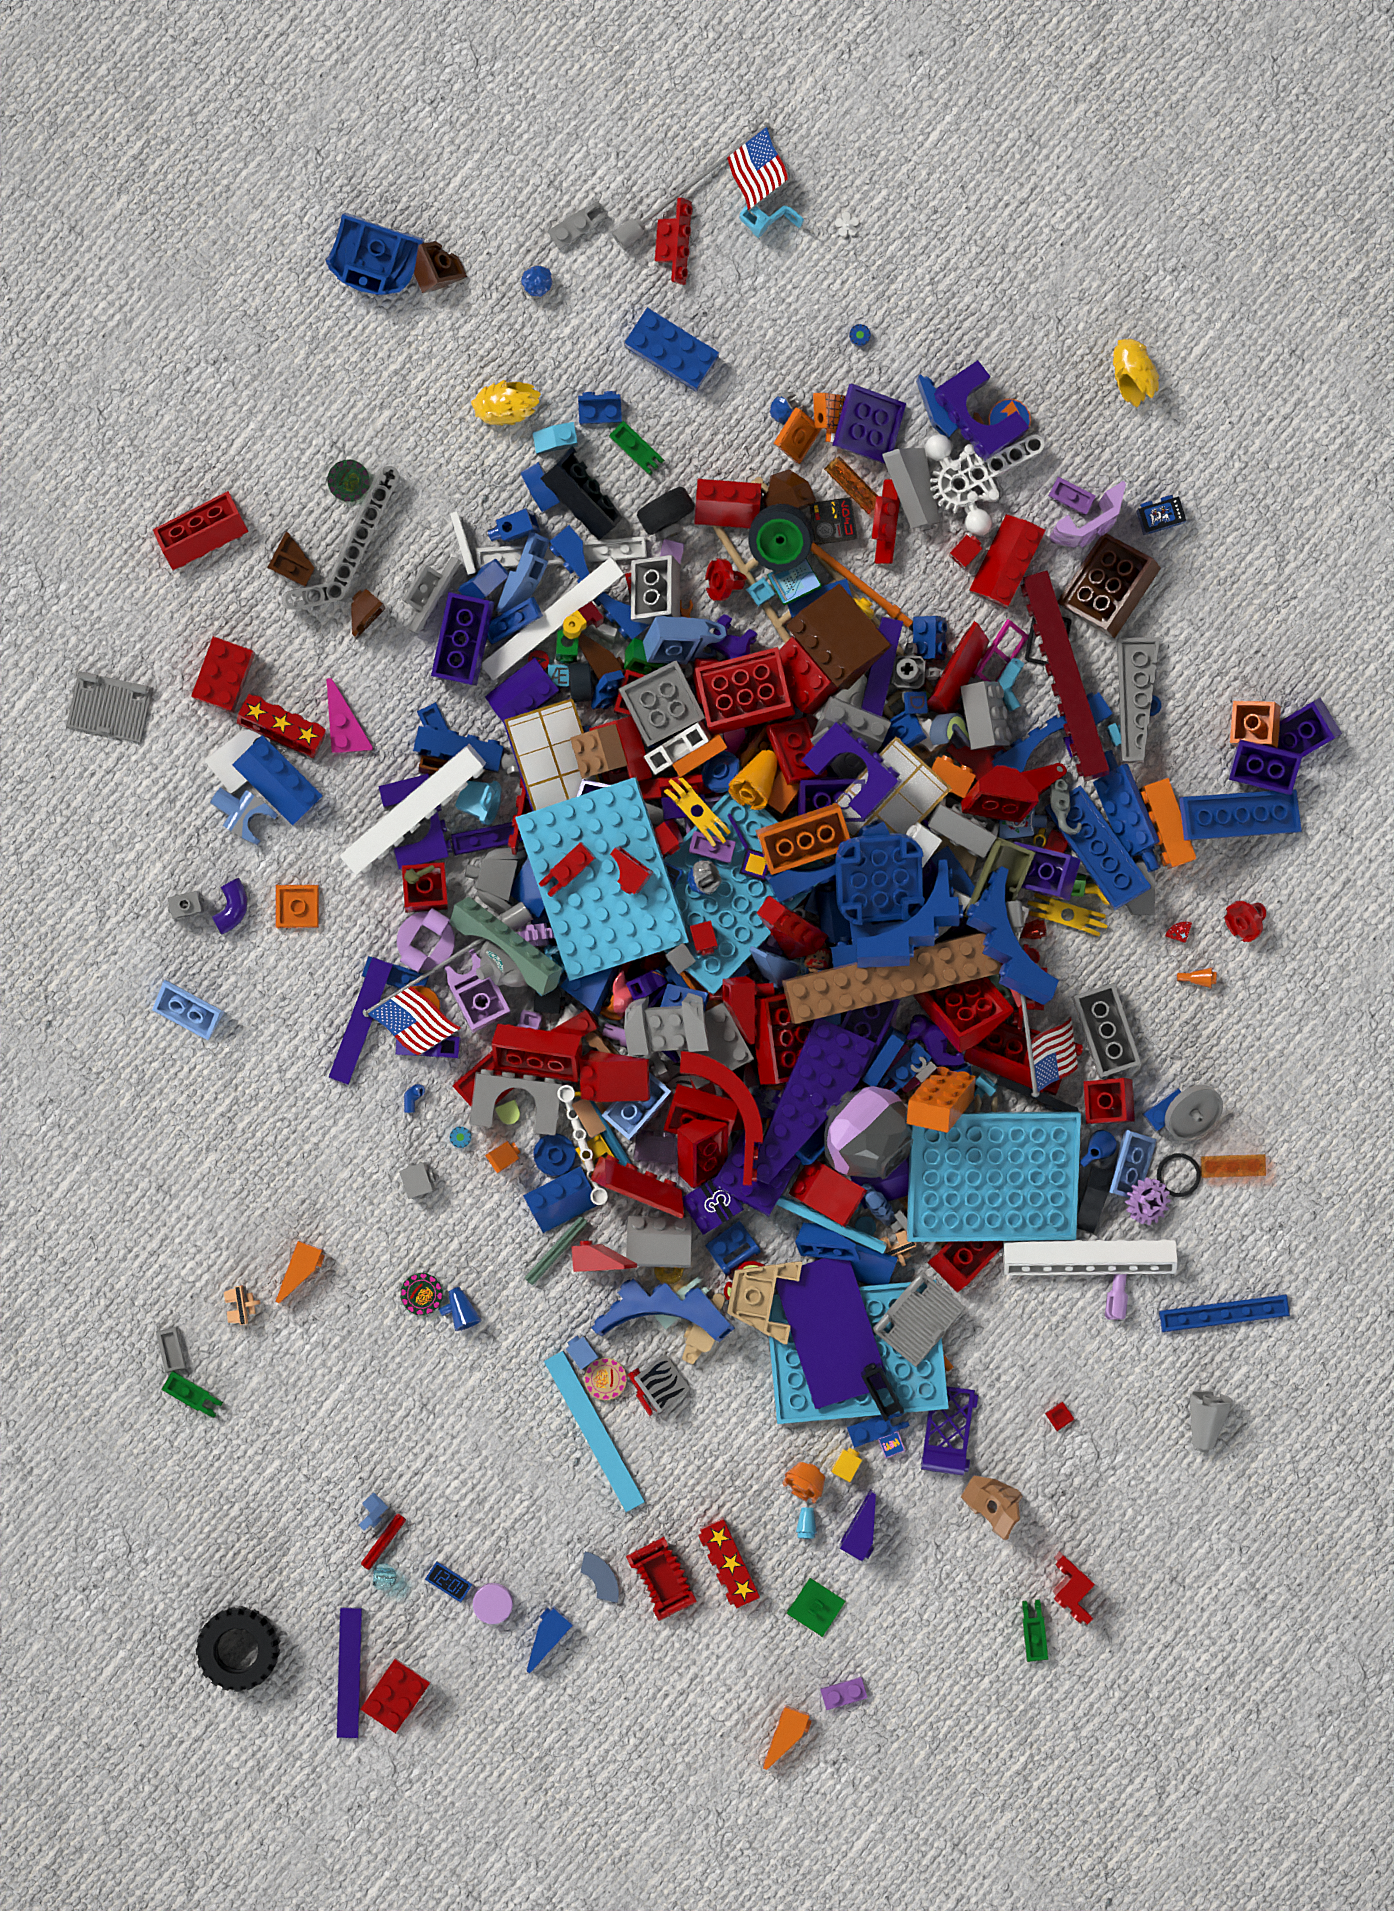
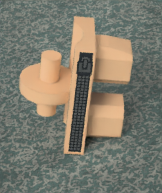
(896, 1249)
(237, 1295)

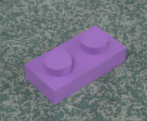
(1071, 496)
(721, 852)
(843, 1693)

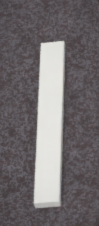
(593, 551)
(552, 619)

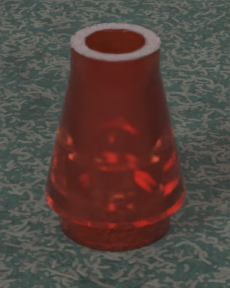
(1034, 930)

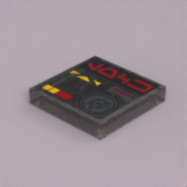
(833, 521)

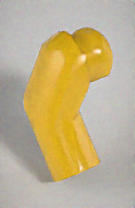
(1092, 888)

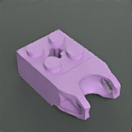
(469, 989)

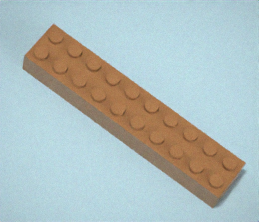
(853, 987)

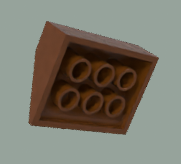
(1109, 584)
(839, 636)

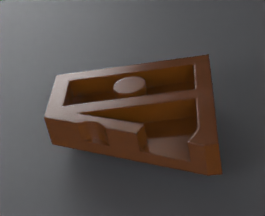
(291, 562)

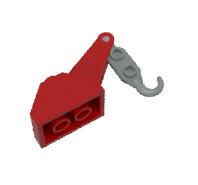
(1012, 795)

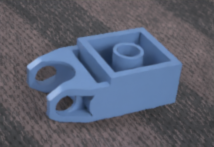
(680, 639)

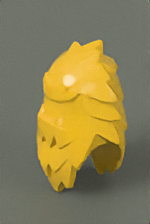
(1134, 371)
(505, 402)

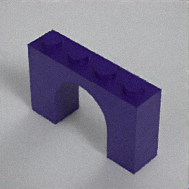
(985, 438)
(880, 779)
(433, 845)

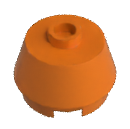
(805, 1481)

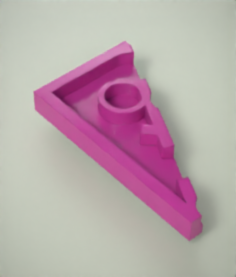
(344, 729)

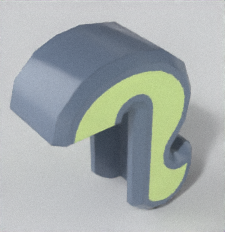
(949, 727)

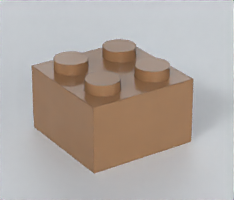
(598, 751)

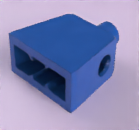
(522, 524)

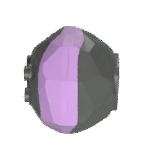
(867, 1133)

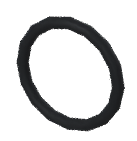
(1198, 1173)

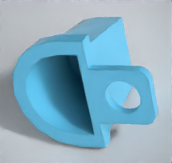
(480, 800)

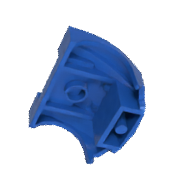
(373, 256)

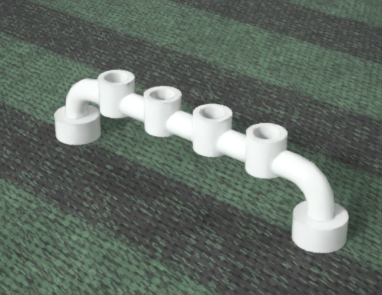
(566, 1094)

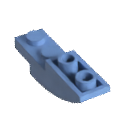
(523, 582)

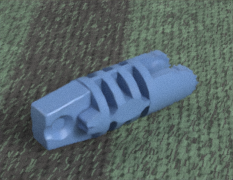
(878, 1205)

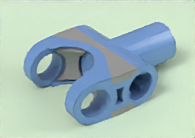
(241, 812)

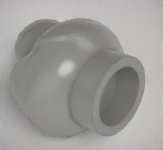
(509, 764)

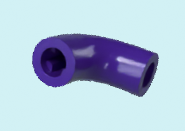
(235, 906)

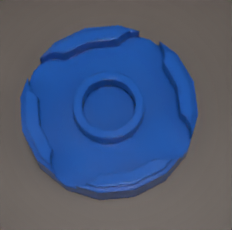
(720, 770)
(554, 1154)

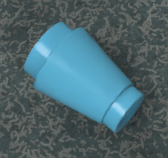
(806, 1524)

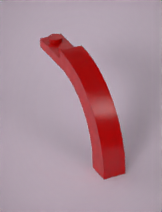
(719, 1074)

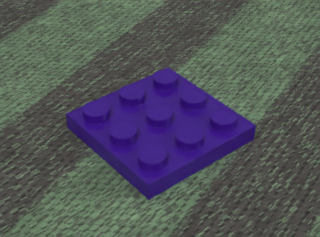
(868, 423)
(759, 1195)

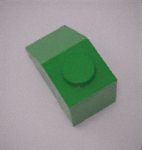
(636, 659)

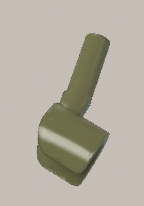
(412, 877)

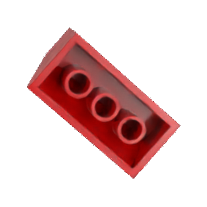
(200, 530)
(1007, 560)
(537, 1052)
(1003, 1053)

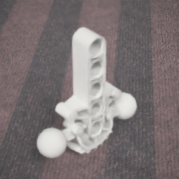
(939, 449)

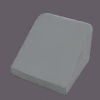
(680, 958)

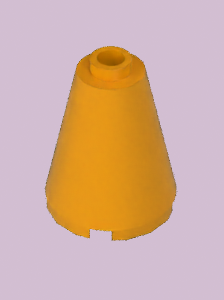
(755, 781)

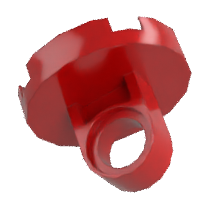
(723, 579)
(1244, 919)

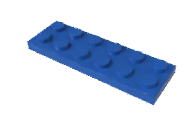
(1239, 815)
(1101, 851)

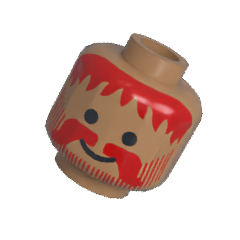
(820, 960)

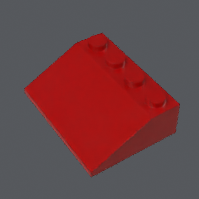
(959, 670)
(744, 691)
(966, 1010)
(777, 1039)
(639, 1186)

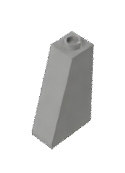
(912, 483)

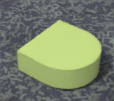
(508, 1112)

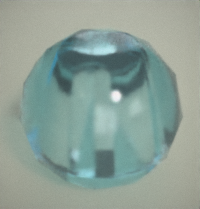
(384, 1577)

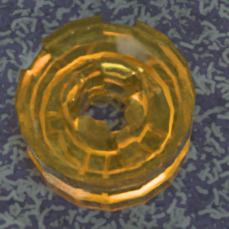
(669, 1278)

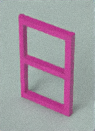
(993, 648)

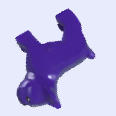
(732, 645)
(934, 1040)

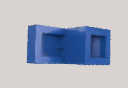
(485, 581)

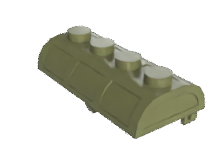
(1010, 856)

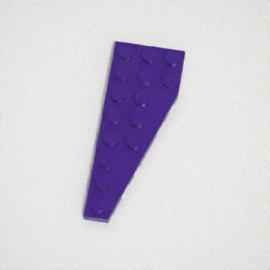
(822, 1074)

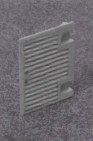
(109, 707)
(919, 1319)

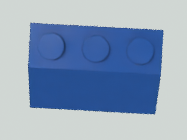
(560, 1199)

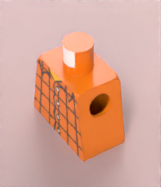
(827, 412)

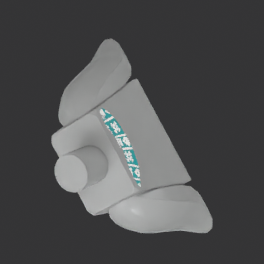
(499, 966)

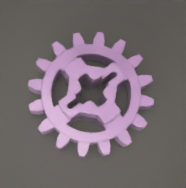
(537, 934)
(1144, 1211)

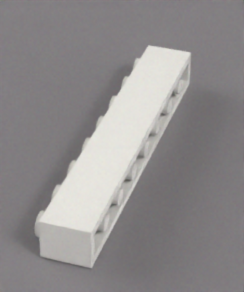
(412, 809)
(1089, 1257)

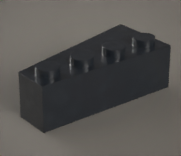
(581, 494)

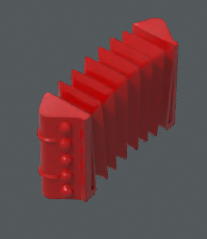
(663, 1578)

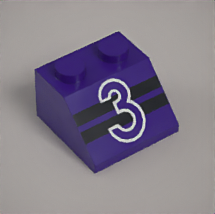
(710, 1206)

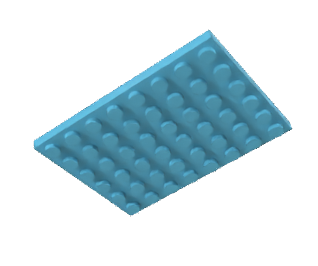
(733, 903)
(592, 915)
(995, 1178)
(791, 1390)

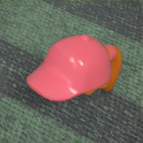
(620, 999)

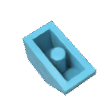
(555, 438)

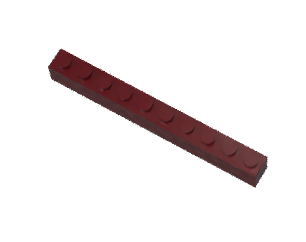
(1065, 675)

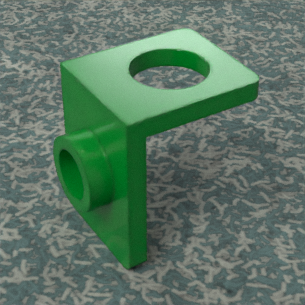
(566, 654)

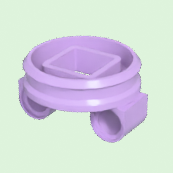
(435, 922)

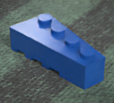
(447, 744)
(592, 988)

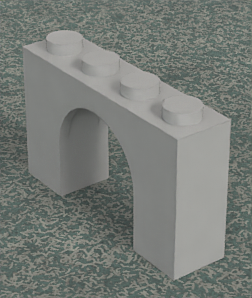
(490, 1086)

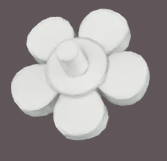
(847, 225)

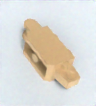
(697, 1338)

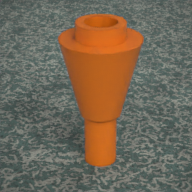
(1202, 977)

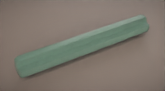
(560, 1246)

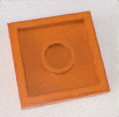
(797, 435)
(297, 906)

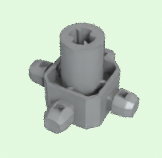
(917, 678)

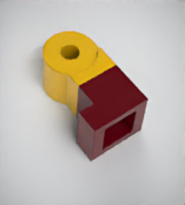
(581, 620)

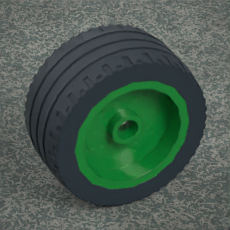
(785, 522)

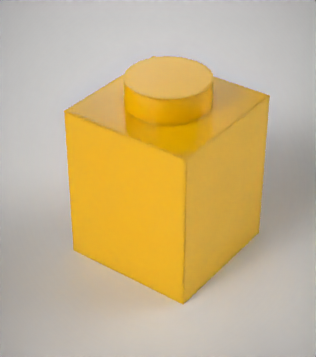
(847, 1464)

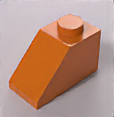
(503, 1156)

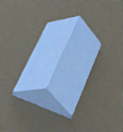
(187, 1010)
(632, 1116)
(1131, 1162)

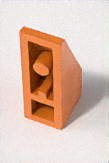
(302, 1265)
(788, 1731)

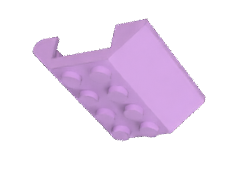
(1067, 534)

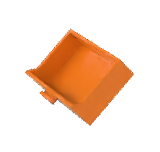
(699, 755)

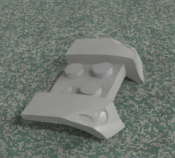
(666, 1027)

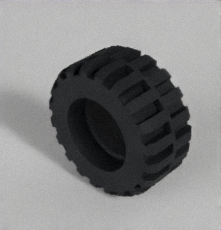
(219, 1672)

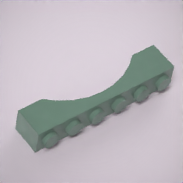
(537, 968)

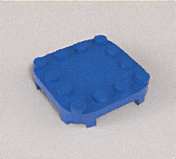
(879, 878)

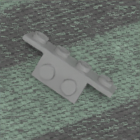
(427, 590)

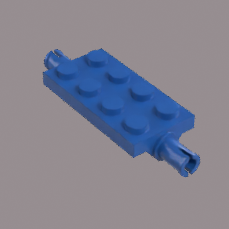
(1127, 812)

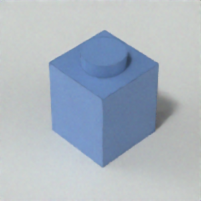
(581, 1351)

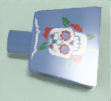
(1013, 830)

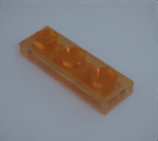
(852, 484)
(1233, 1165)

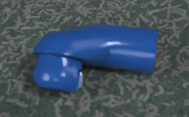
(411, 1096)

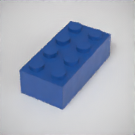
(671, 349)

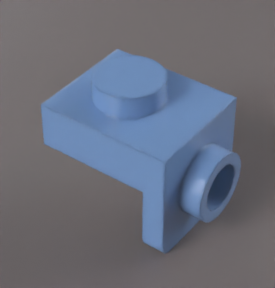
(376, 1507)

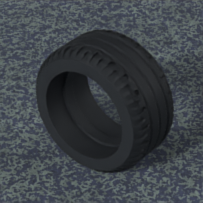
(665, 510)

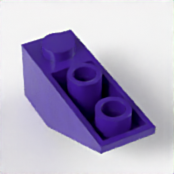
(446, 1049)

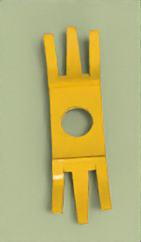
(706, 820)
(1055, 909)

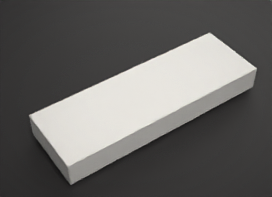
(463, 544)

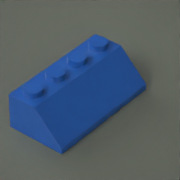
(277, 780)

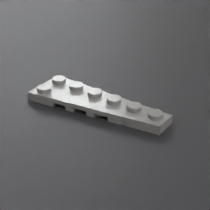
(1135, 680)

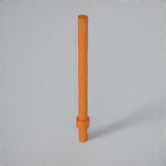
(892, 610)

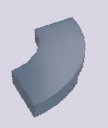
(602, 1577)

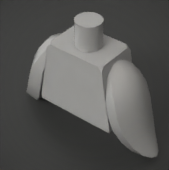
(495, 877)

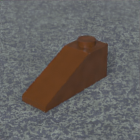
(599, 658)

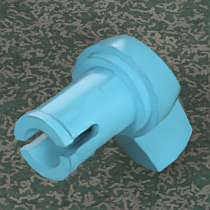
(1007, 680)

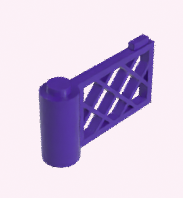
(944, 1458)

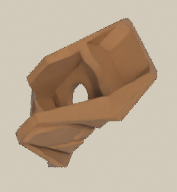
(982, 1491)

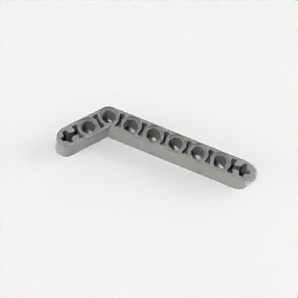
(351, 541)

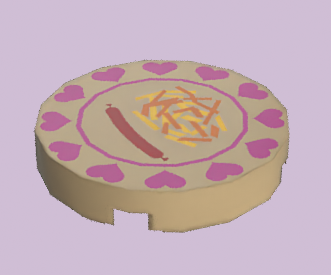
(605, 1378)

